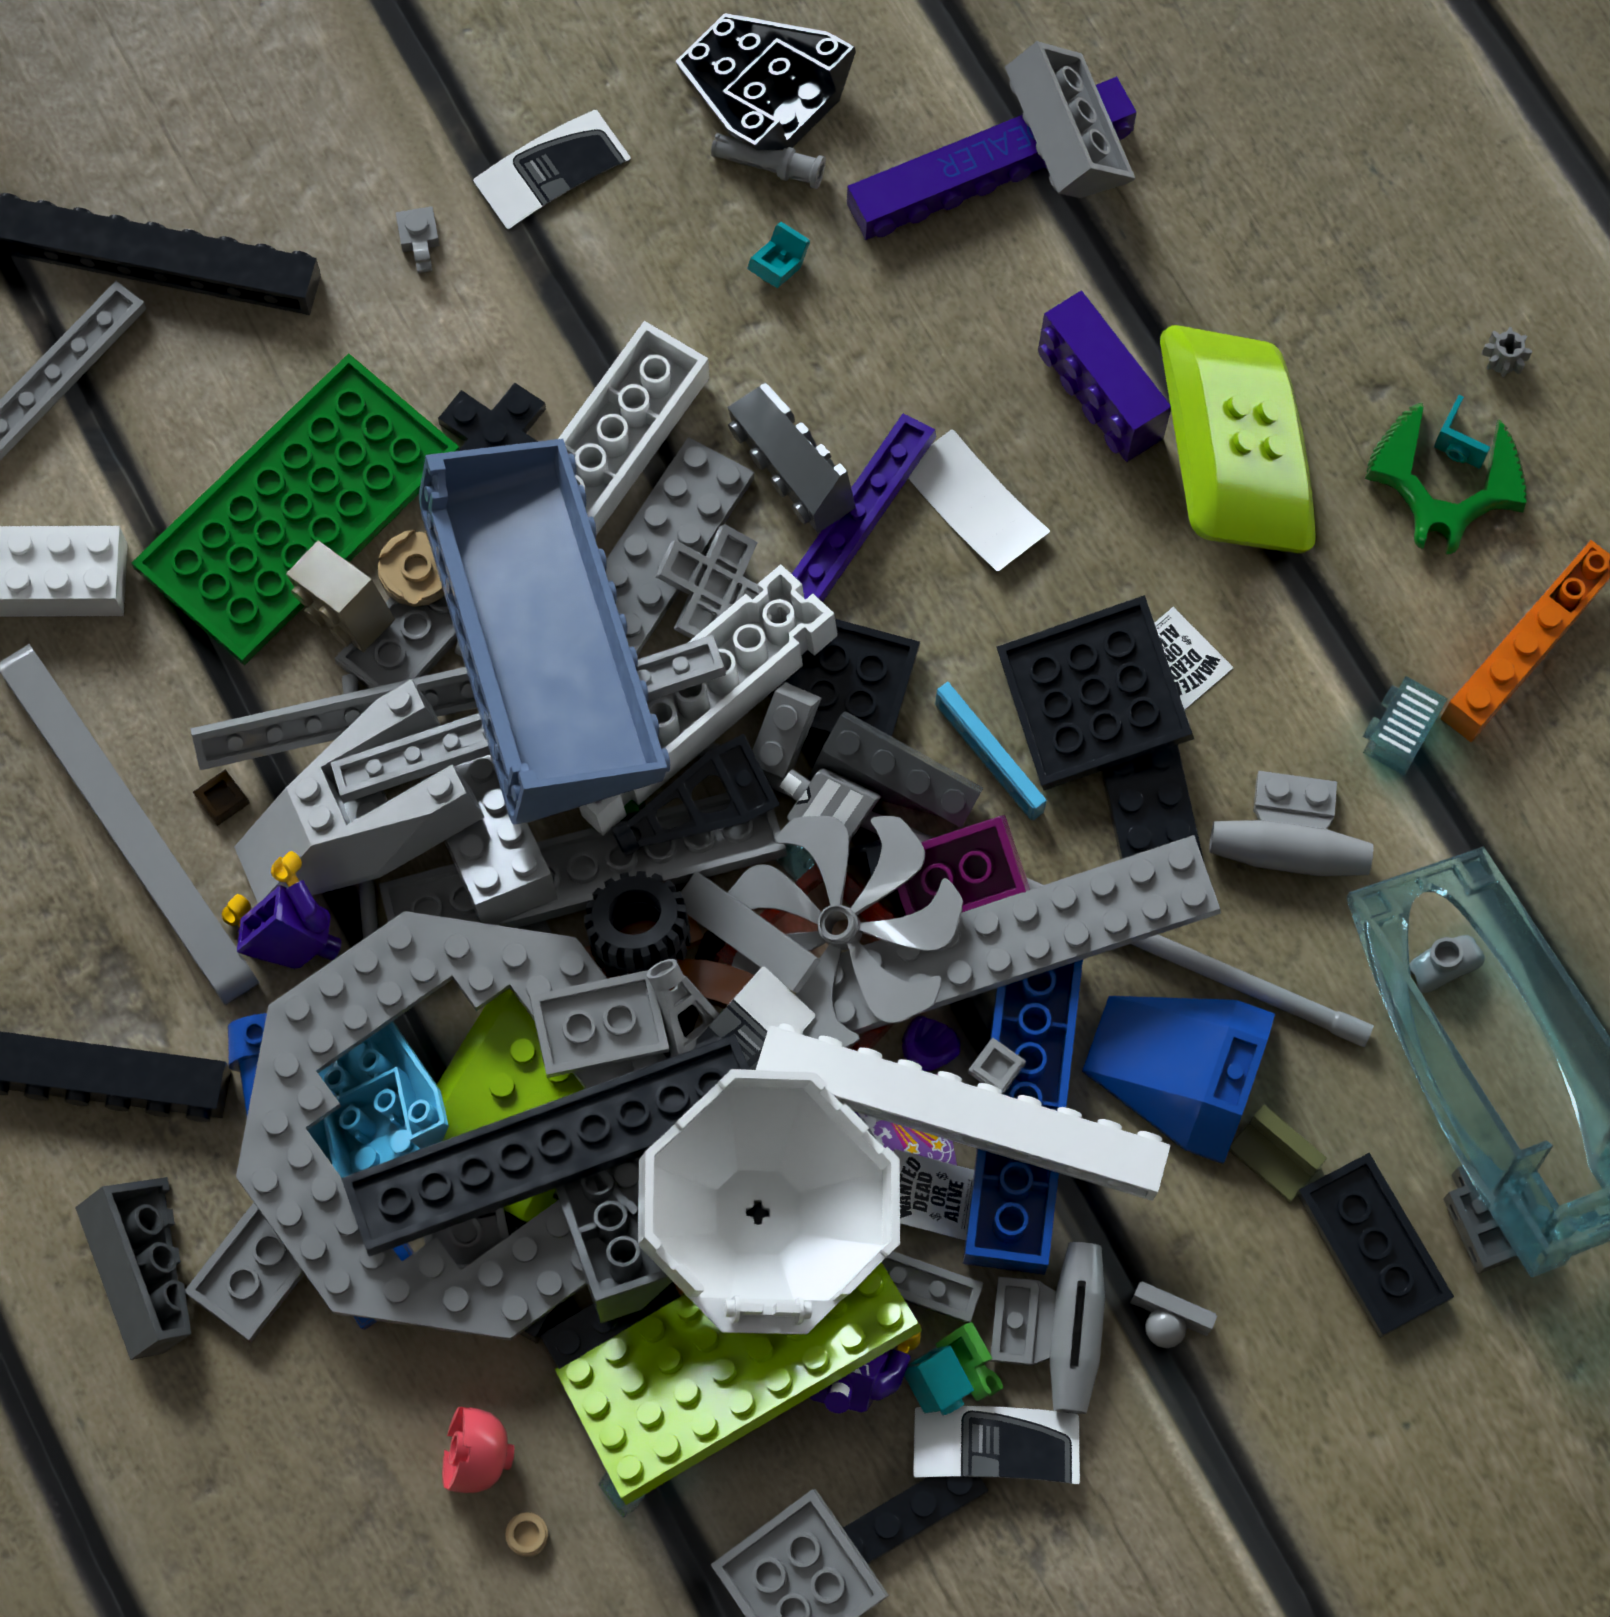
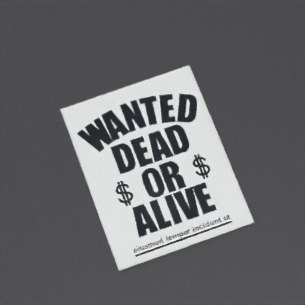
(1190, 657)
(934, 1194)

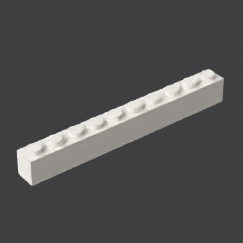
(973, 1114)

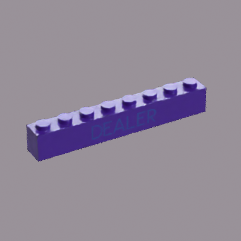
(963, 170)

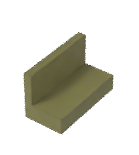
(1277, 1153)

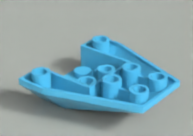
(385, 1105)

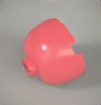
(476, 1451)

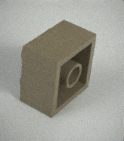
(339, 597)

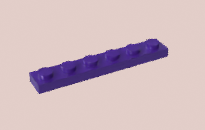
(872, 496)

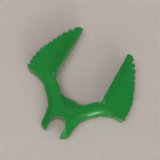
(1393, 465)

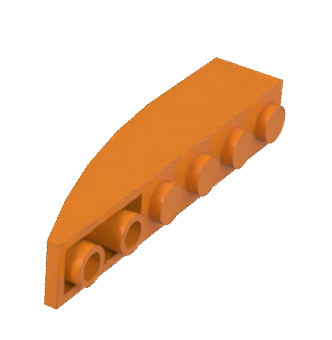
(1528, 643)

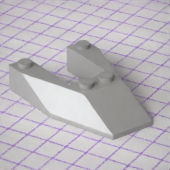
(367, 835)

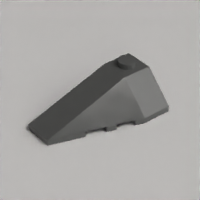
(607, 1246)

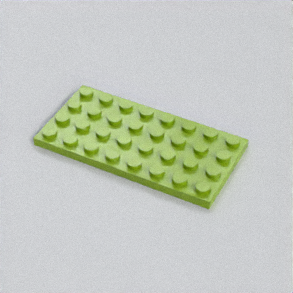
(686, 1390)

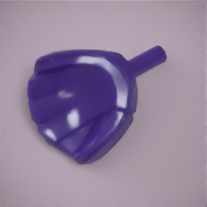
(930, 1043)

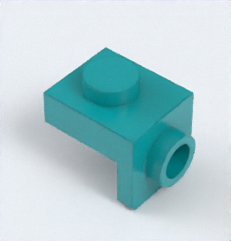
(780, 256)

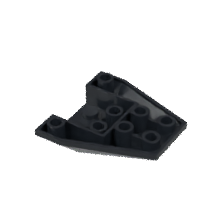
(767, 78)

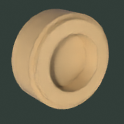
(526, 1534)

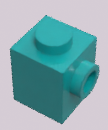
(938, 1381)

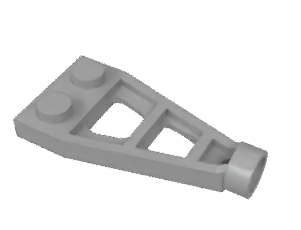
(672, 1002)

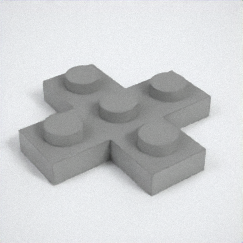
(710, 580)

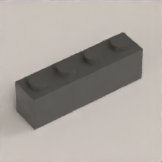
(791, 456)
(895, 771)
(137, 1263)

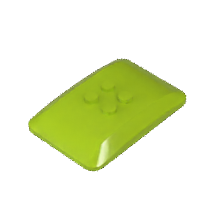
(1238, 440)
(501, 1075)

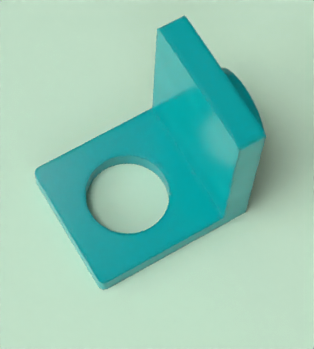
(1459, 446)

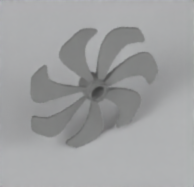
(924, 930)

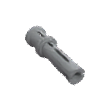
(784, 163)

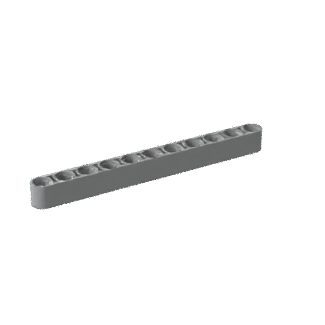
(128, 825)

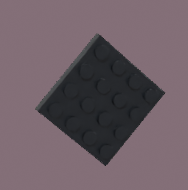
(1094, 693)

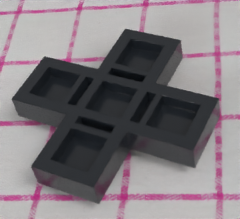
(496, 427)

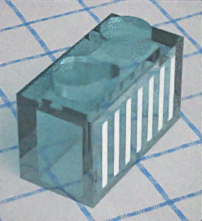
(1404, 725)

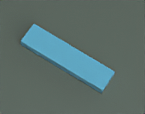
(990, 751)

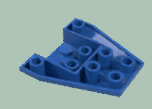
(1181, 1064)

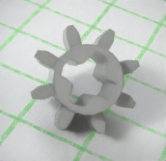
(1502, 361)

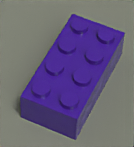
(1103, 377)

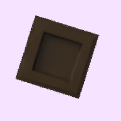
(221, 797)

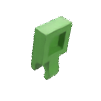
(972, 1356)

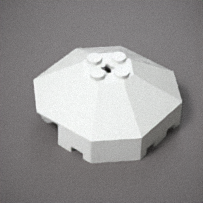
(807, 1163)

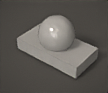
(1171, 1316)

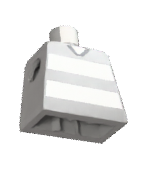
(830, 796)

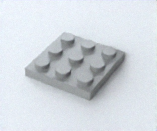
(800, 1567)

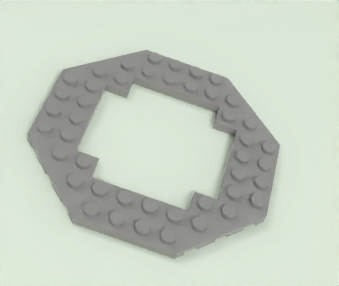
(304, 1192)

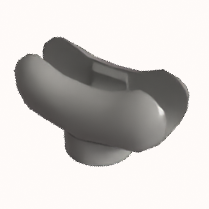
(1446, 962)

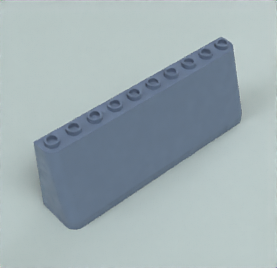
(539, 628)

